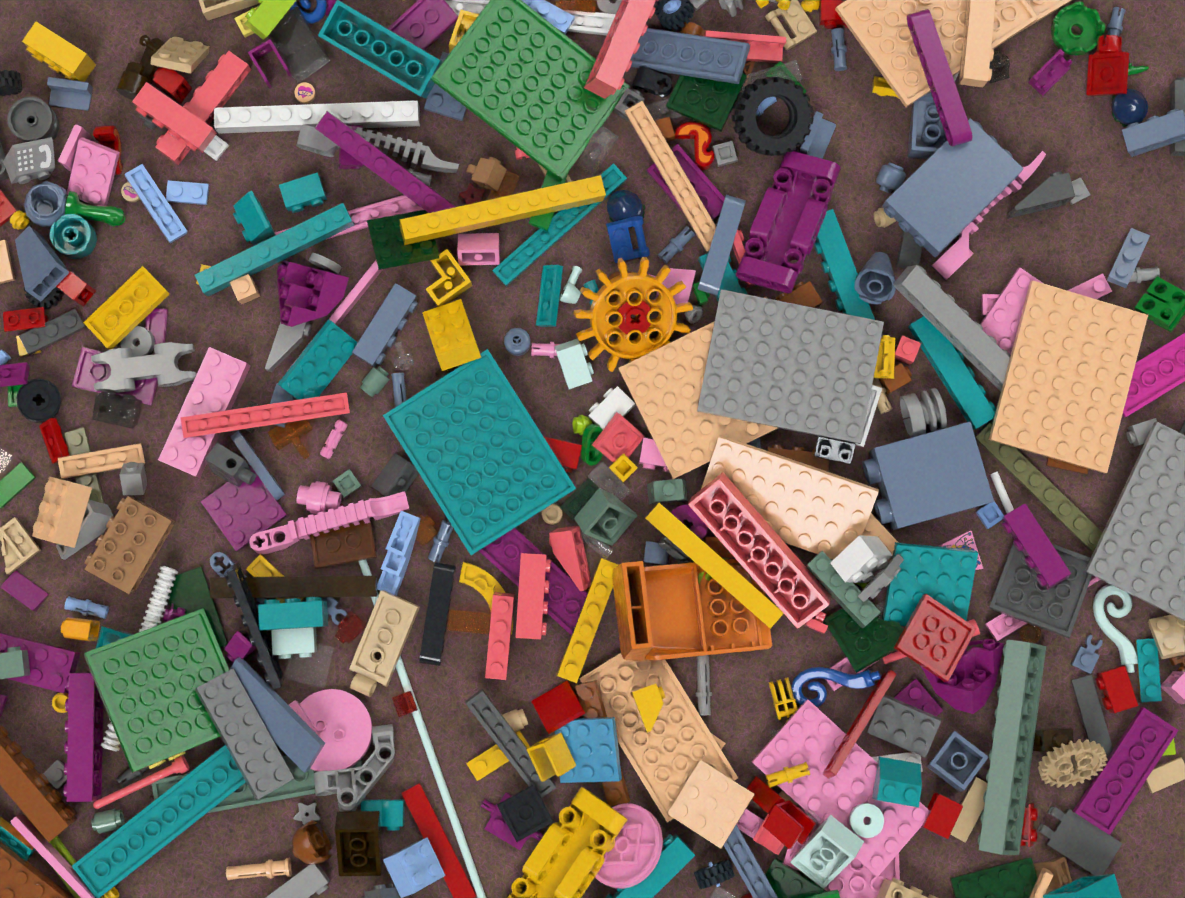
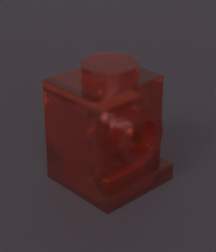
(350, 628)

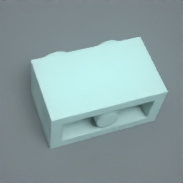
(573, 363)
(294, 641)

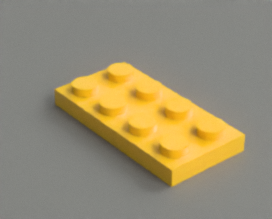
(126, 308)

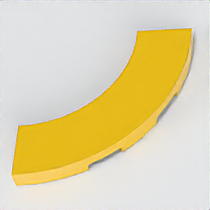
(481, 581)

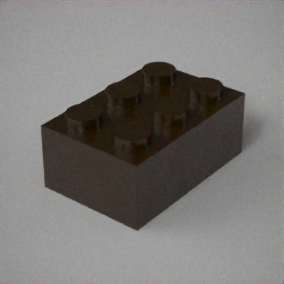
(358, 843)

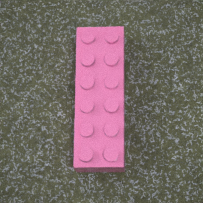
(212, 391)

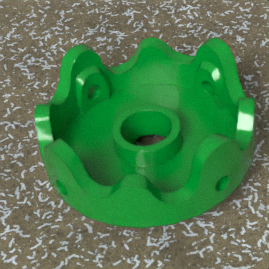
(1082, 17)

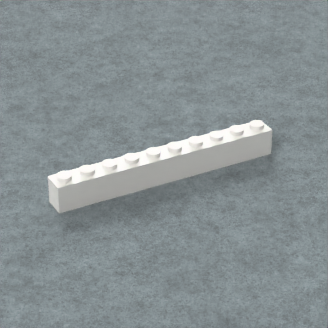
(294, 116)

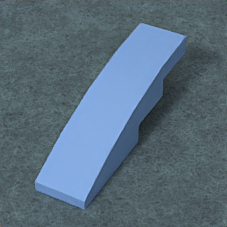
(399, 552)

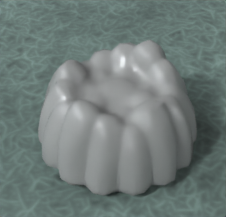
(690, 314)

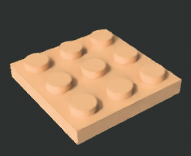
(711, 804)

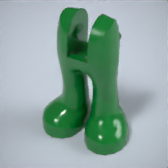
(108, 214)

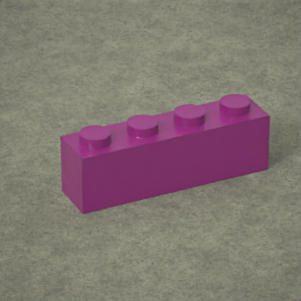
(1036, 547)

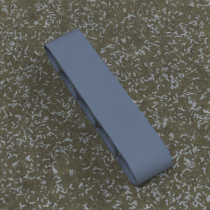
(721, 245)

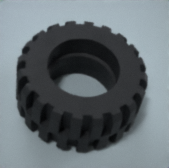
(798, 116)

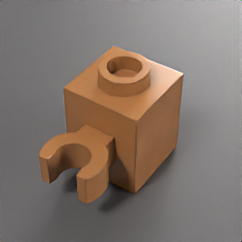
(487, 173)

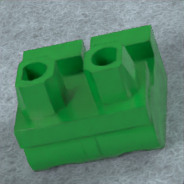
(1163, 304)

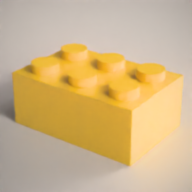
(58, 53)
(451, 335)

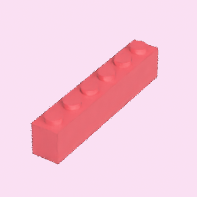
(212, 94)

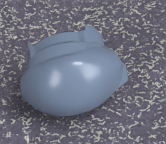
(45, 203)

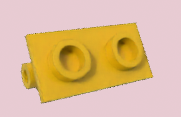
(885, 358)

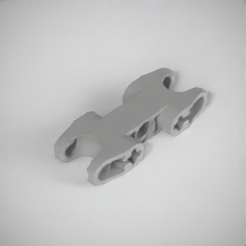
(127, 369)

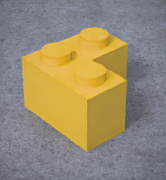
(452, 280)

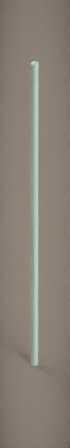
(435, 767)

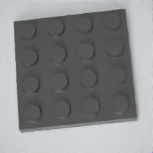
(1026, 600)

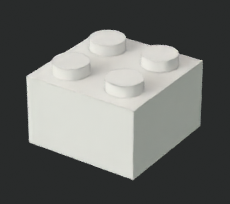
(861, 559)

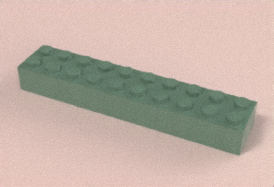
(1012, 748)

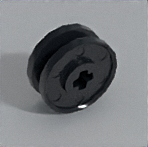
(28, 407)

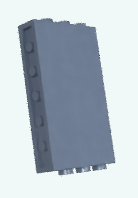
(952, 189)

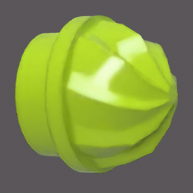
(580, 423)

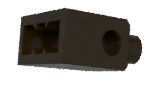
(1052, 738)

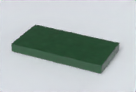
(192, 594)

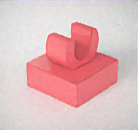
(817, 624)

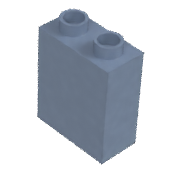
(928, 476)

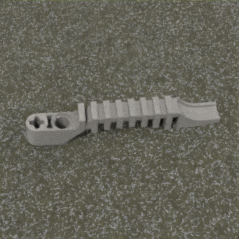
(316, 142)

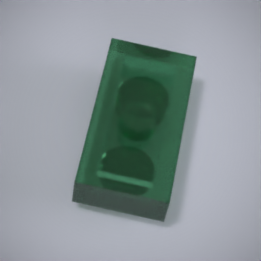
(579, 498)

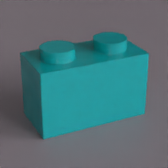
(303, 192)

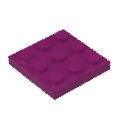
(243, 510)

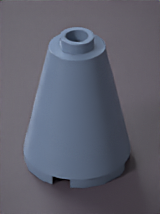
(876, 279)

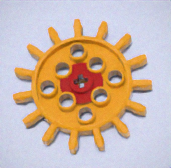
(642, 307)

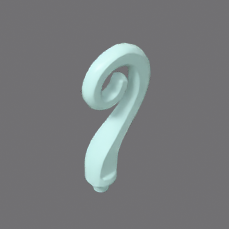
(1126, 649)

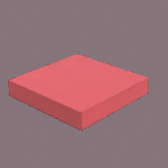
(618, 438)

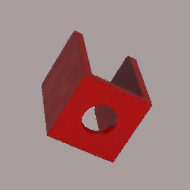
(942, 815)
(789, 824)

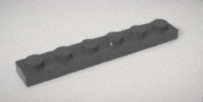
(507, 740)

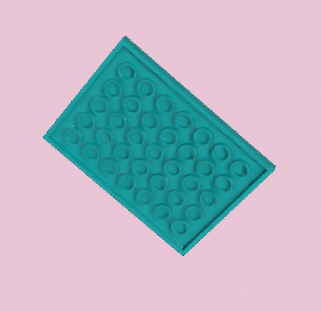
(479, 452)

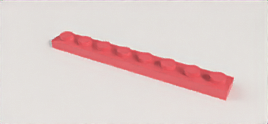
(264, 415)

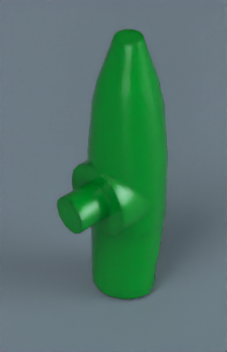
(1132, 70)

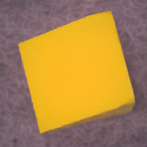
(623, 467)

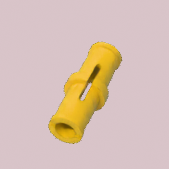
(787, 774)

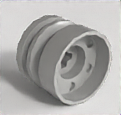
(927, 411)

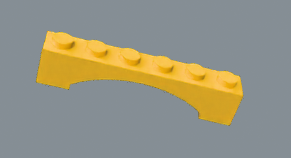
(588, 622)

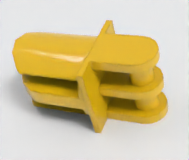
(786, 712)

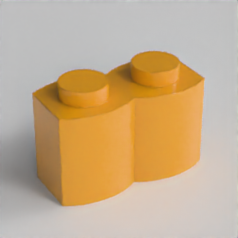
(80, 629)

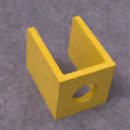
(551, 757)

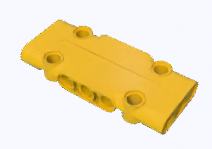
(570, 851)

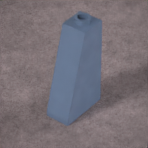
(39, 264)

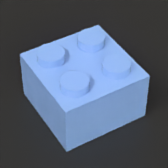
(414, 867)

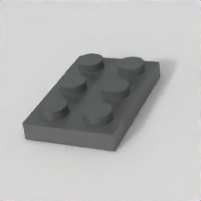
(904, 725)

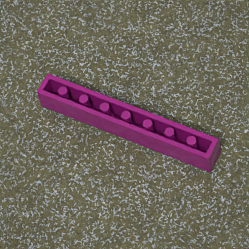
(381, 164)

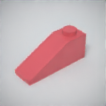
(570, 552)

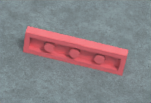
(762, 47)

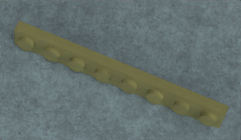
(1042, 489)

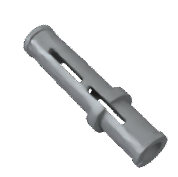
(703, 685)

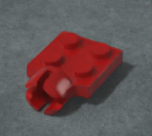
(1108, 68)

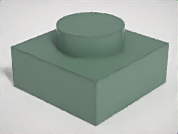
(347, 483)

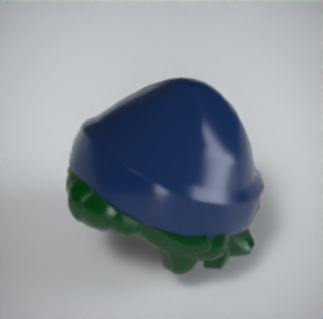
(1129, 107)
(624, 205)

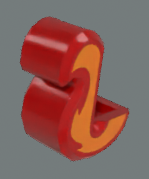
(109, 137)
(702, 141)

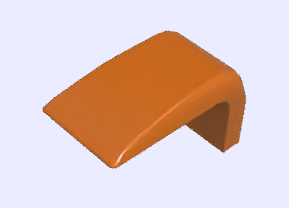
(673, 616)

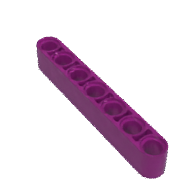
(939, 77)

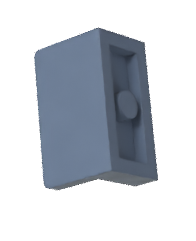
(70, 93)
(819, 136)

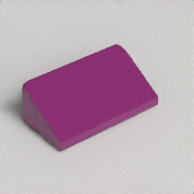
(24, 591)

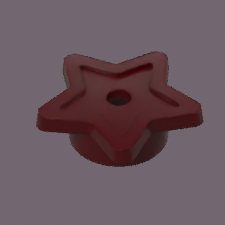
(466, 195)

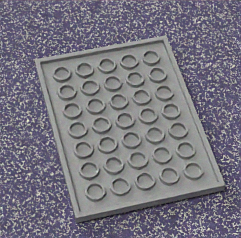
(790, 366)
(1146, 531)

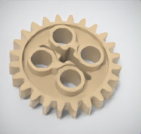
(1086, 759)

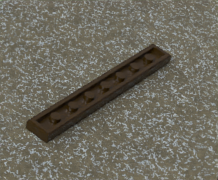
(300, 586)

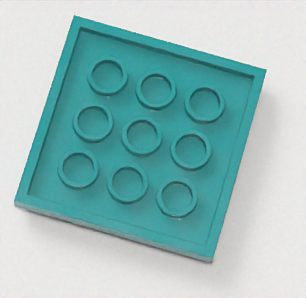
(934, 571)

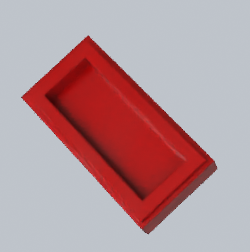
(764, 795)

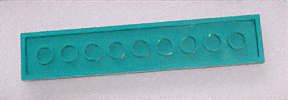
(159, 823)

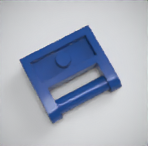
(621, 241)

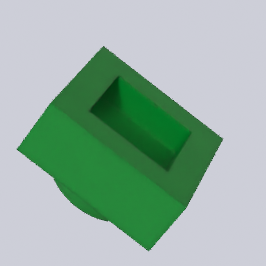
(701, 296)

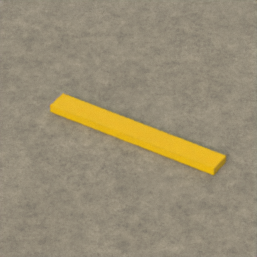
(714, 565)

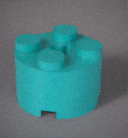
(67, 227)

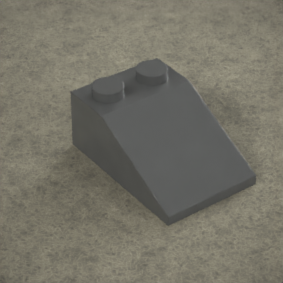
(1052, 193)

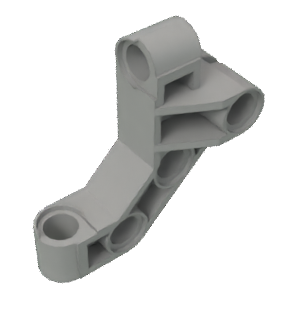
(348, 782)

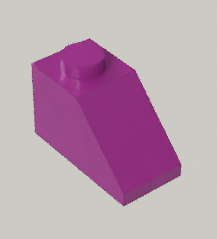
(239, 646)

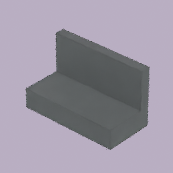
(395, 476)

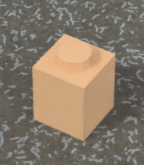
(245, 289)

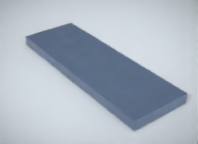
(691, 55)
(282, 722)

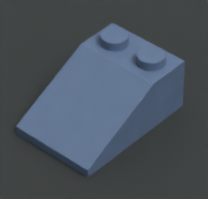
(926, 129)

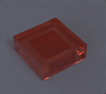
(404, 703)

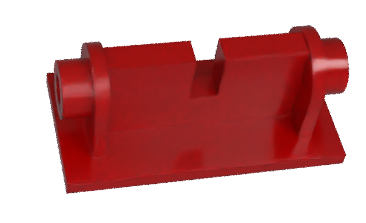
(24, 319)
(1029, 834)

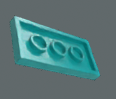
(318, 362)

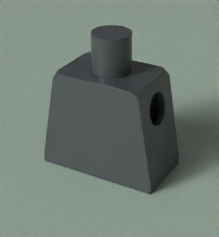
(229, 466)

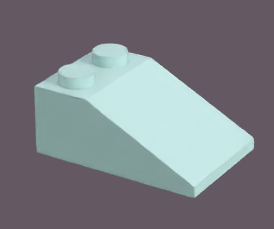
(827, 852)

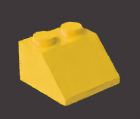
(649, 704)

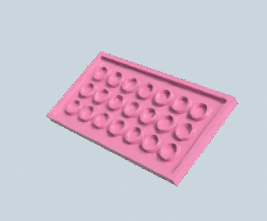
(814, 739)

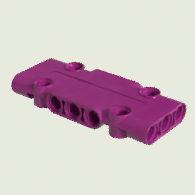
(788, 221)

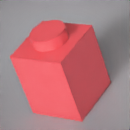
(906, 350)

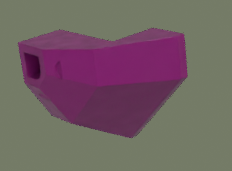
(307, 292)
(972, 678)

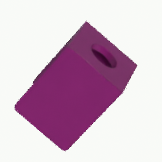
(255, 54)

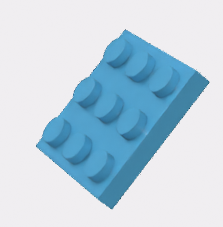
(594, 750)

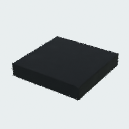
(525, 813)

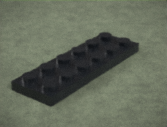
(251, 619)

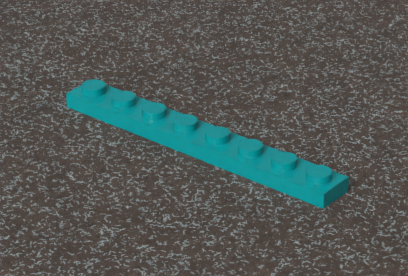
(560, 225)

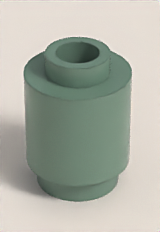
(375, 381)
(107, 820)

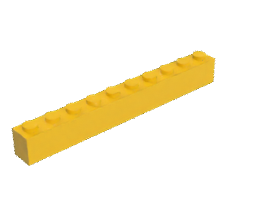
(502, 210)

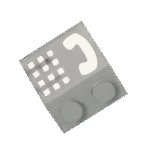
(30, 161)

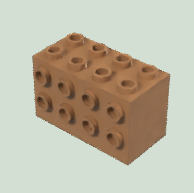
(129, 544)

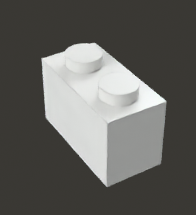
(614, 402)

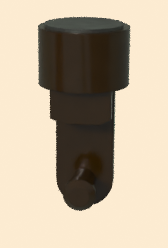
(139, 73)

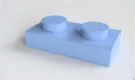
(187, 192)

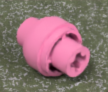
(318, 497)

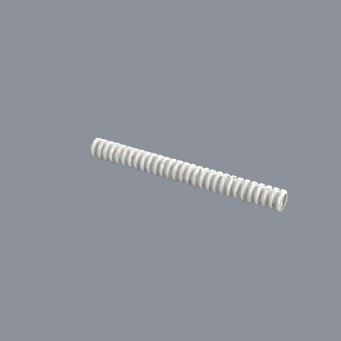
(151, 620)

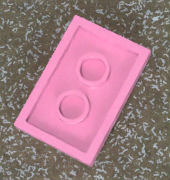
(93, 172)

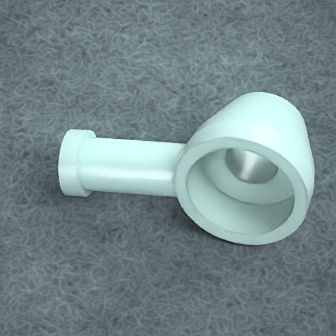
(571, 293)

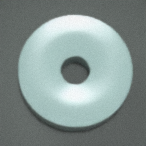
(873, 827)

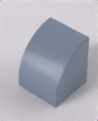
(655, 554)

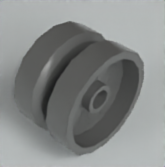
(31, 110)

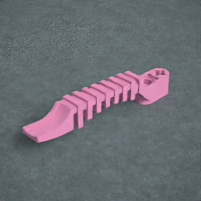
(960, 251)
(323, 521)

